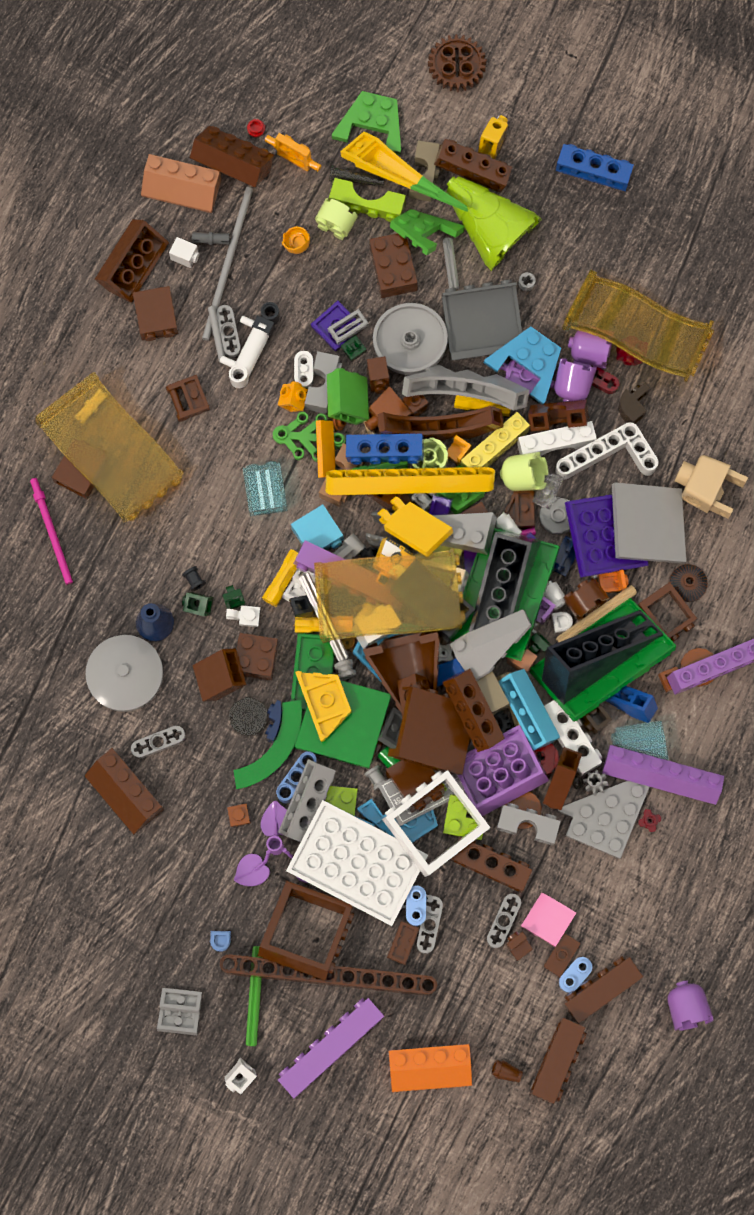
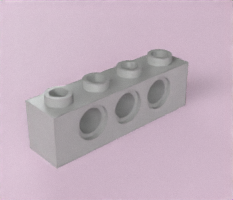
(304, 791)

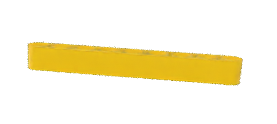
(410, 481)

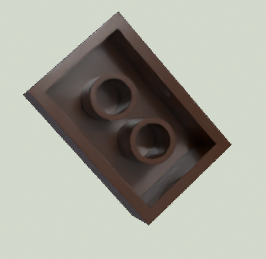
(393, 265)

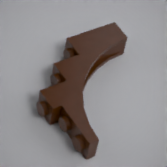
(444, 427)

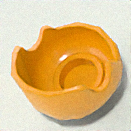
(296, 240)

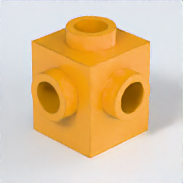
(292, 397)

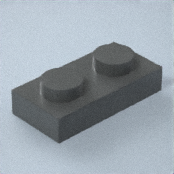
(391, 728)

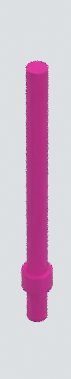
(39, 497)

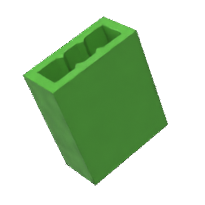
(347, 396)

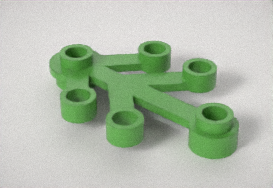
(304, 436)

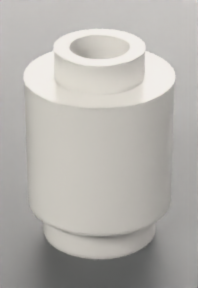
(555, 594)

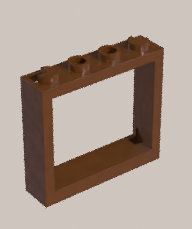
(296, 961)

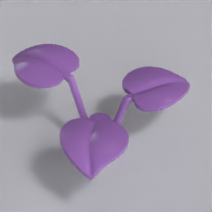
(251, 869)

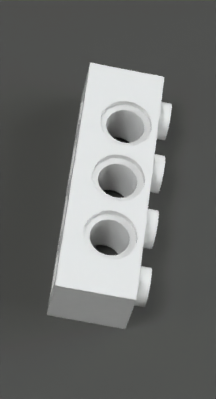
(593, 758)

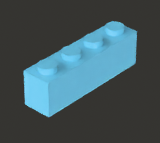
(529, 709)

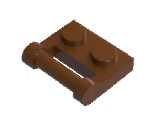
(194, 396)

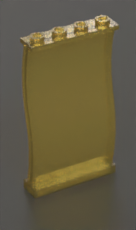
(639, 325)
(109, 447)
(388, 595)

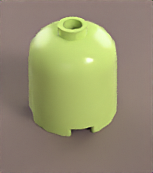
(524, 472)

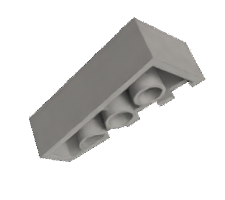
(470, 531)

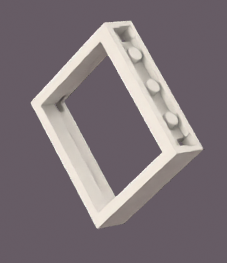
(407, 801)

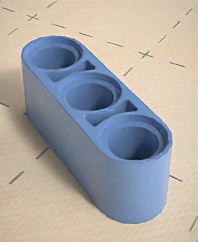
(287, 782)

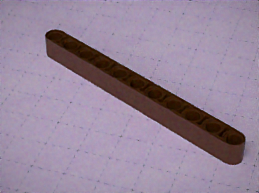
(338, 972)

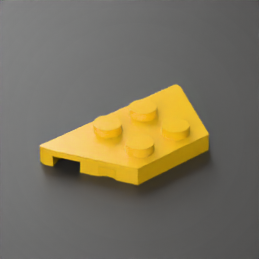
(325, 701)

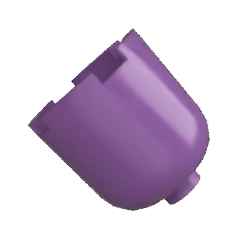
(589, 349)
(573, 380)
(688, 1006)

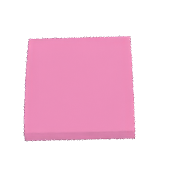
(548, 919)

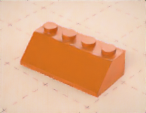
(430, 1068)

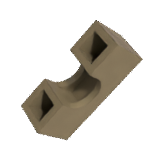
(425, 156)

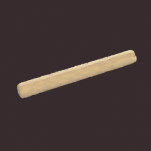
(628, 593)

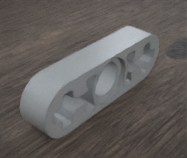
(222, 325)
(170, 732)
(502, 937)

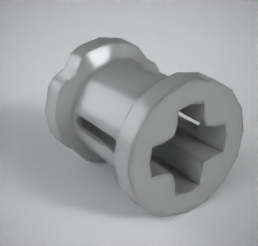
(375, 776)

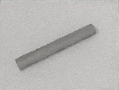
(216, 332)

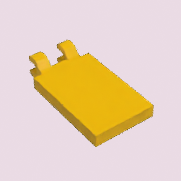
(415, 526)

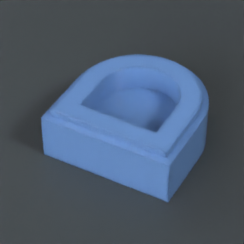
(220, 940)

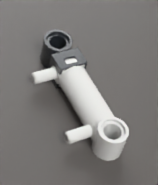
(261, 332)

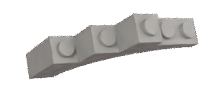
(466, 383)

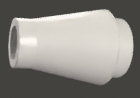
(506, 523)

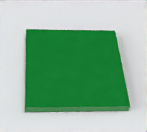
(357, 735)

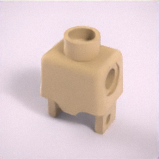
(705, 482)

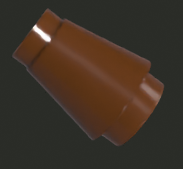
(505, 1071)

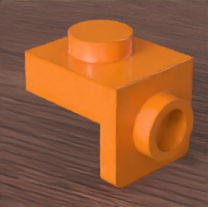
(613, 581)

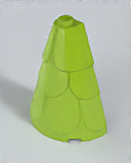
(491, 219)

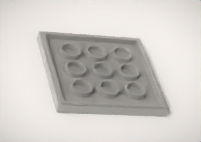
(648, 523)

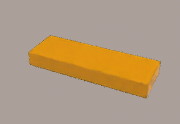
(325, 447)

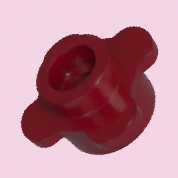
(651, 826)

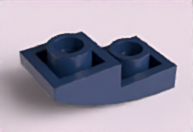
(275, 716)

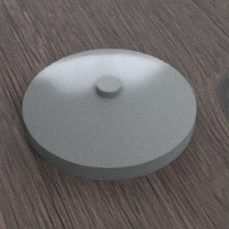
(410, 338)
(124, 673)

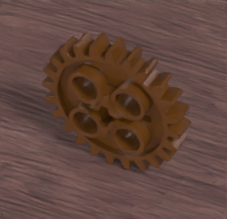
(440, 63)

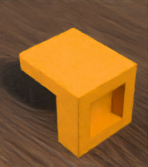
(458, 450)

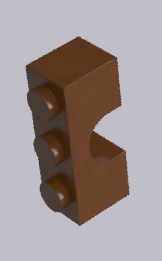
(545, 415)

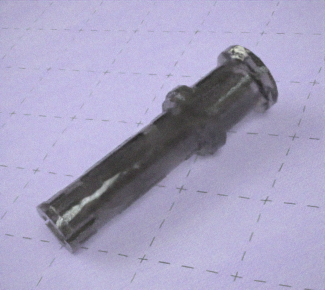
(356, 177)

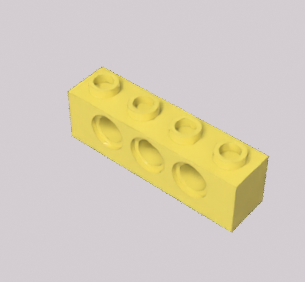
(497, 443)

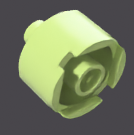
(336, 218)

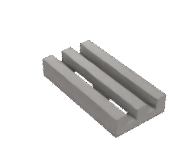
(352, 332)

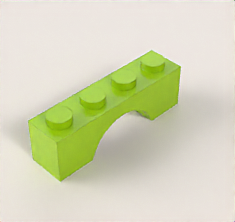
(386, 207)

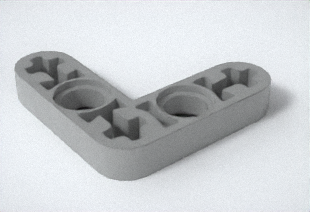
(430, 915)

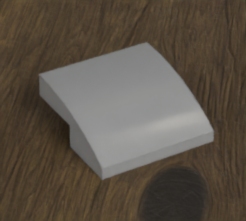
(179, 1011)

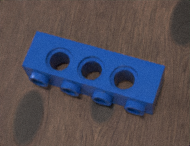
(598, 175)
(376, 442)

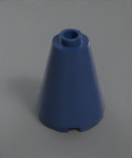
(154, 622)

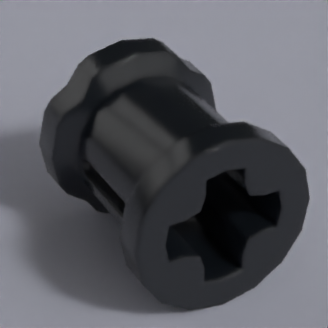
(194, 578)

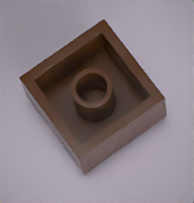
(257, 655)

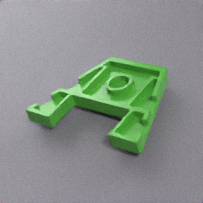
(372, 113)
(419, 226)

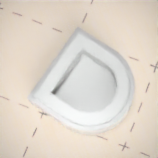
(561, 621)

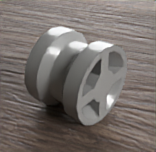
(345, 669)

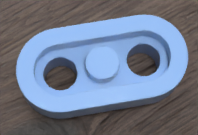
(416, 905)
(574, 973)

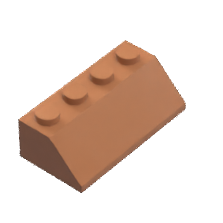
(180, 183)

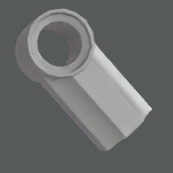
(350, 548)

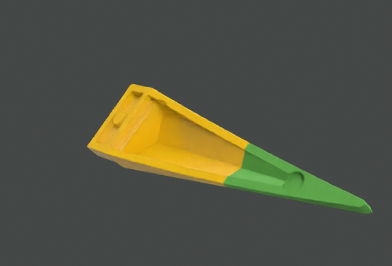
(375, 157)

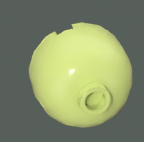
(434, 455)

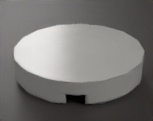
(555, 520)

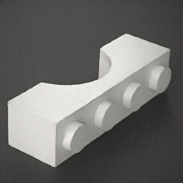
(557, 439)

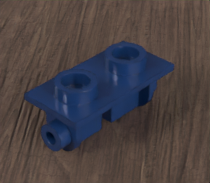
(565, 557)

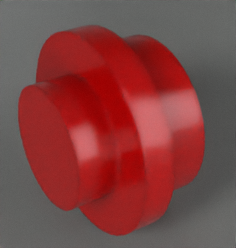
(256, 128)

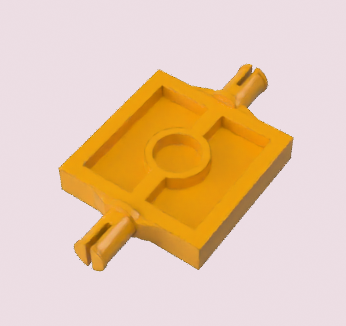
(293, 152)

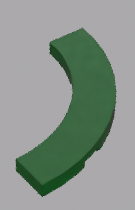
(279, 750)

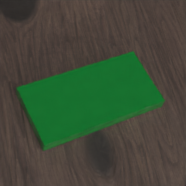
(311, 657)

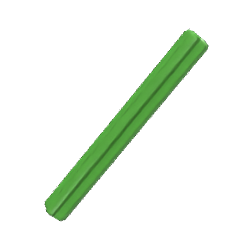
(254, 1004)

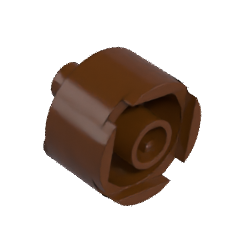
(586, 598)

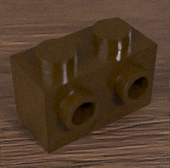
(596, 720)

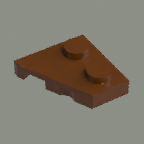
(522, 509)

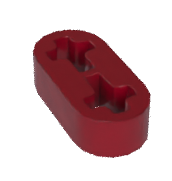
(607, 377)

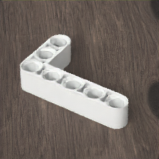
(607, 449)

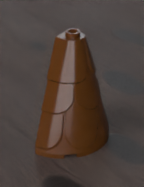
(405, 656)

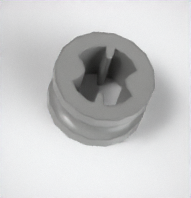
(525, 276)

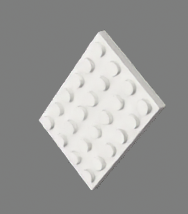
(355, 863)

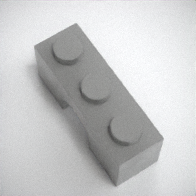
(317, 396)
(545, 826)

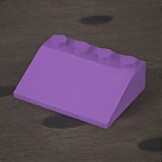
(502, 772)

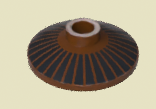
(687, 591)

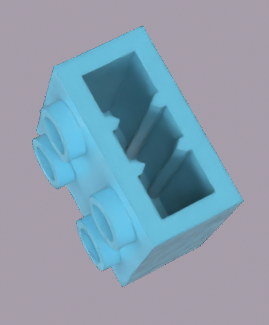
(318, 529)

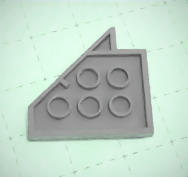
(606, 818)

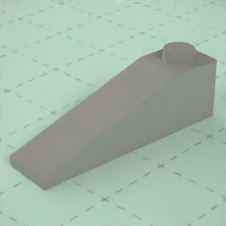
(487, 644)

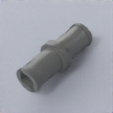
(210, 238)

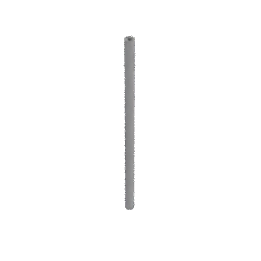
(229, 257)

